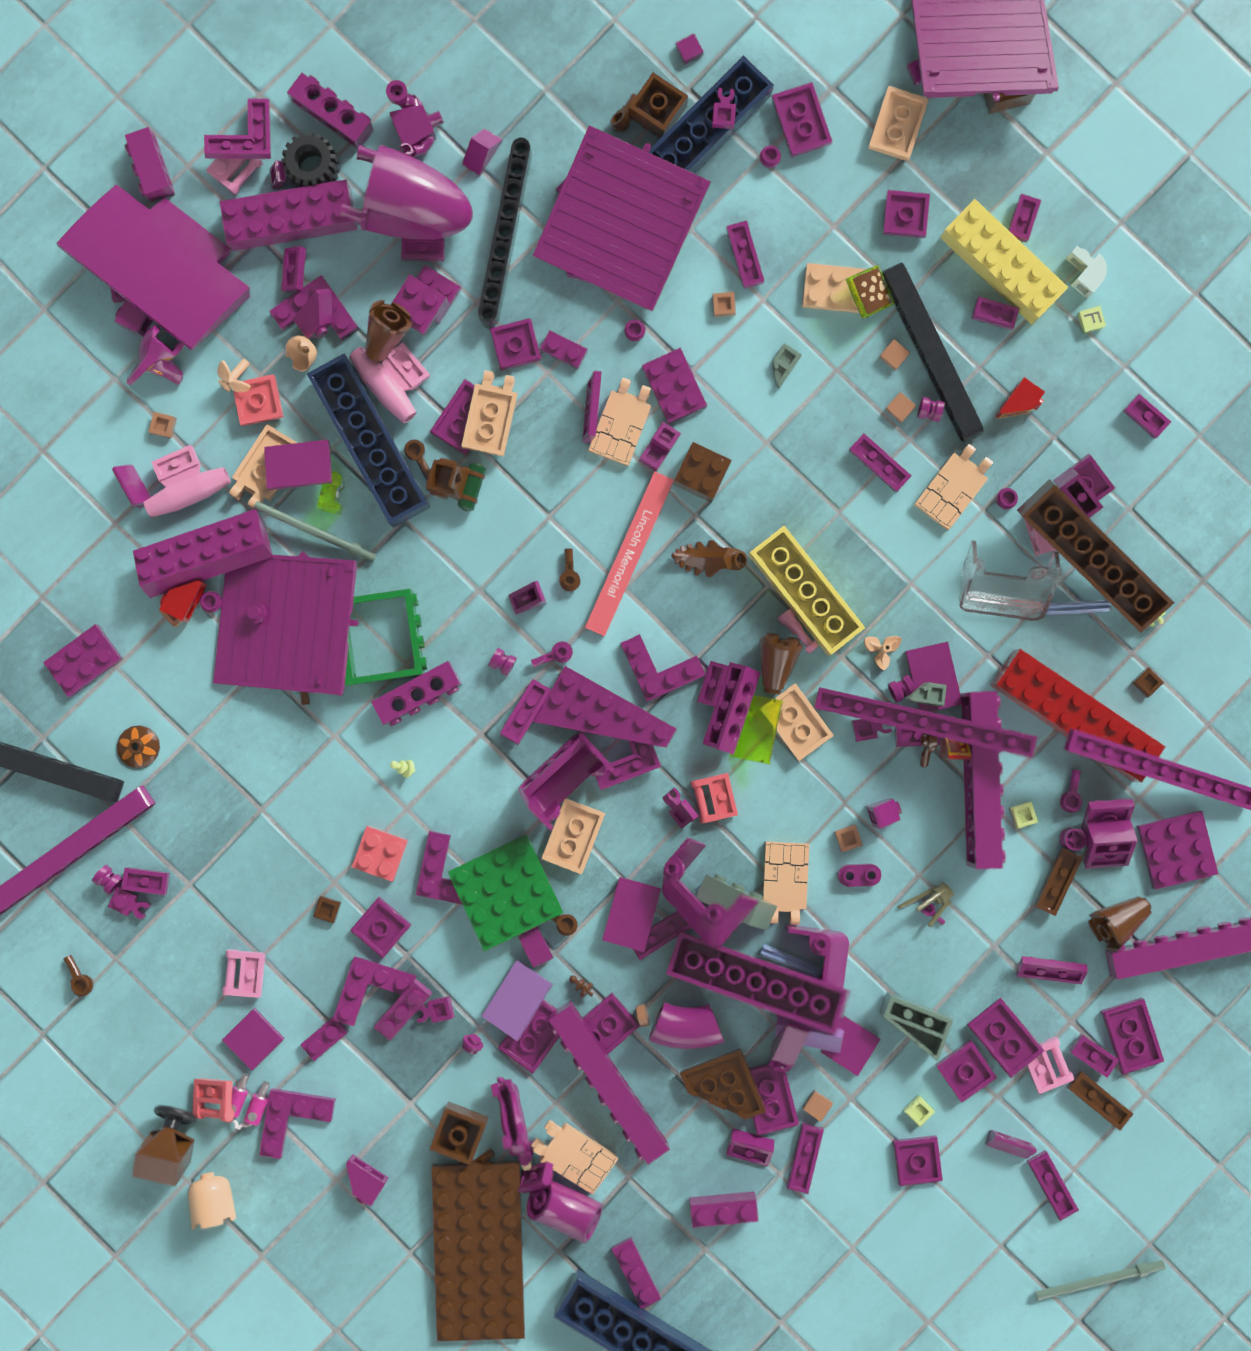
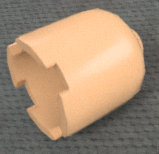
(210, 1201)

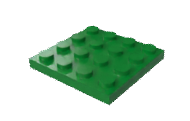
(505, 892)

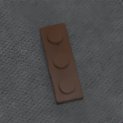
(1058, 881)
(1100, 1100)

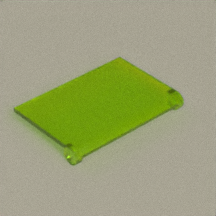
(759, 730)

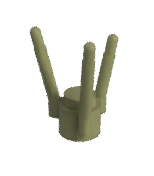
(939, 894)

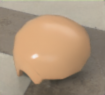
(301, 352)

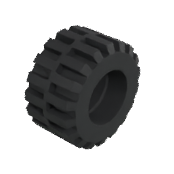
(303, 148)

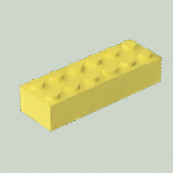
(1003, 261)
(806, 591)

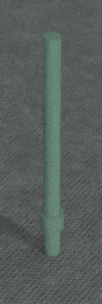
(354, 549)
(1141, 1270)

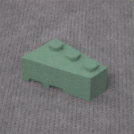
(718, 891)
(919, 1023)

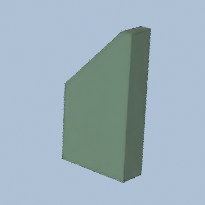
(784, 363)
(929, 694)

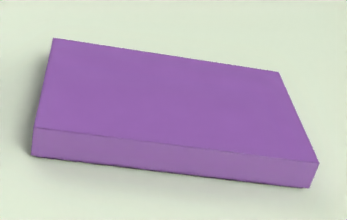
(517, 1000)
(816, 1038)

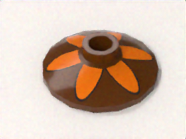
(148, 746)

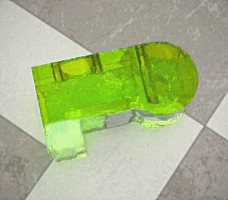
(330, 495)

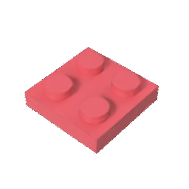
(260, 402)
(380, 853)

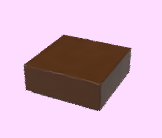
(1147, 682)
(327, 909)

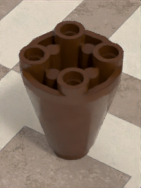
(777, 660)

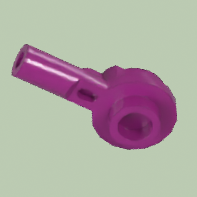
(560, 652)
(1071, 800)

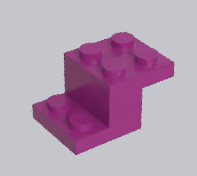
(427, 298)
(1085, 485)
(1109, 833)

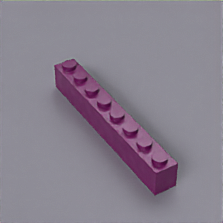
(1180, 949)
(608, 1082)

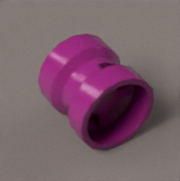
(930, 409)
(503, 662)
(901, 688)
(1078, 838)
(107, 879)

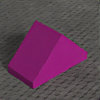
(480, 151)
(527, 598)

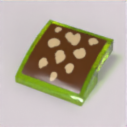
(869, 291)

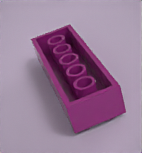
(286, 215)
(202, 553)

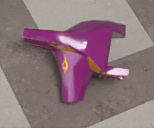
(156, 358)

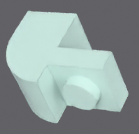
(1092, 271)

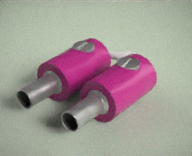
(256, 1106)

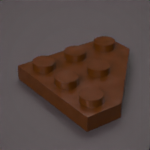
(726, 1084)

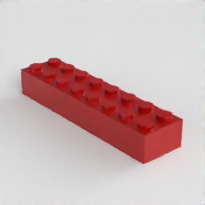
(1068, 707)

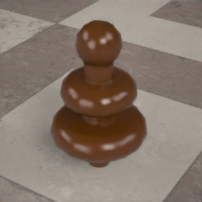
(580, 985)

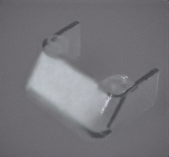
(1007, 594)

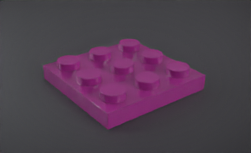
(1177, 849)

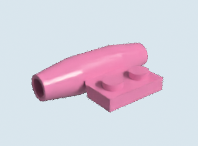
(391, 378)
(183, 482)

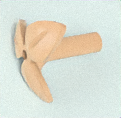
(230, 379)
(889, 645)

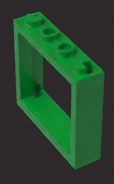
(416, 640)

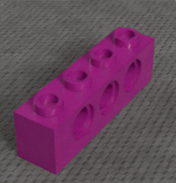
(353, 133)
(385, 704)
(731, 708)

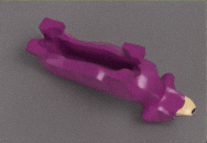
(513, 1122)

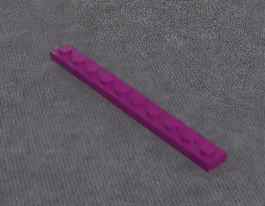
(926, 722)
(1158, 768)

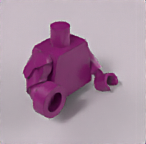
(412, 121)

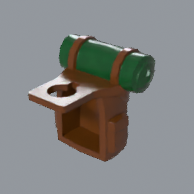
(458, 482)

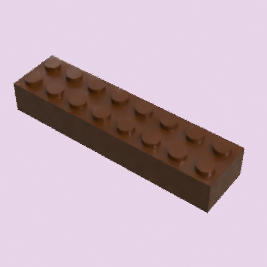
(1095, 556)

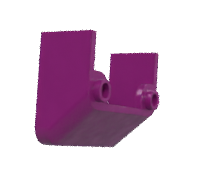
(561, 776)
(710, 923)
(830, 944)

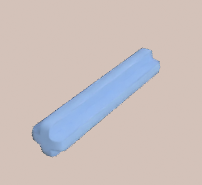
(1078, 607)
(791, 961)

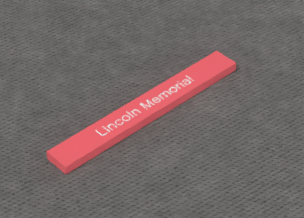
(629, 554)

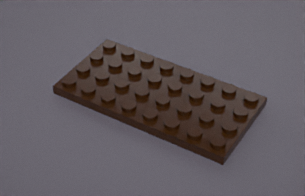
(478, 1251)

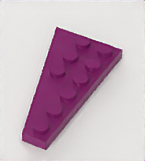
(592, 709)

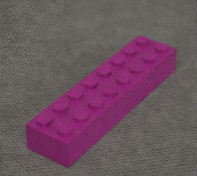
(983, 787)
(759, 983)

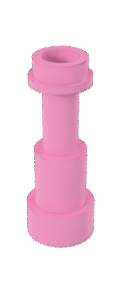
(789, 620)

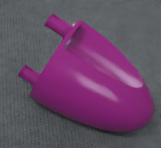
(408, 198)

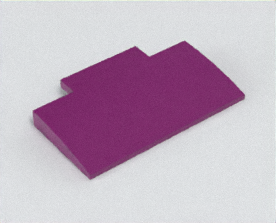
(157, 263)

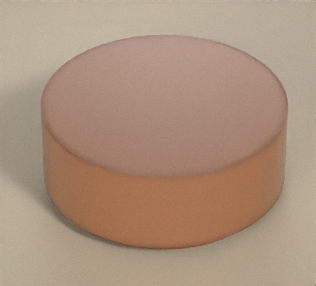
(642, 1015)

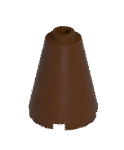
(385, 329)
(1119, 921)

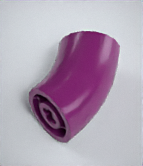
(685, 1027)
(565, 1211)

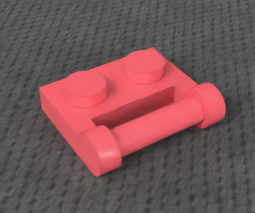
(721, 797)
(215, 1092)

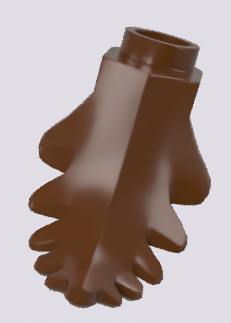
(709, 558)

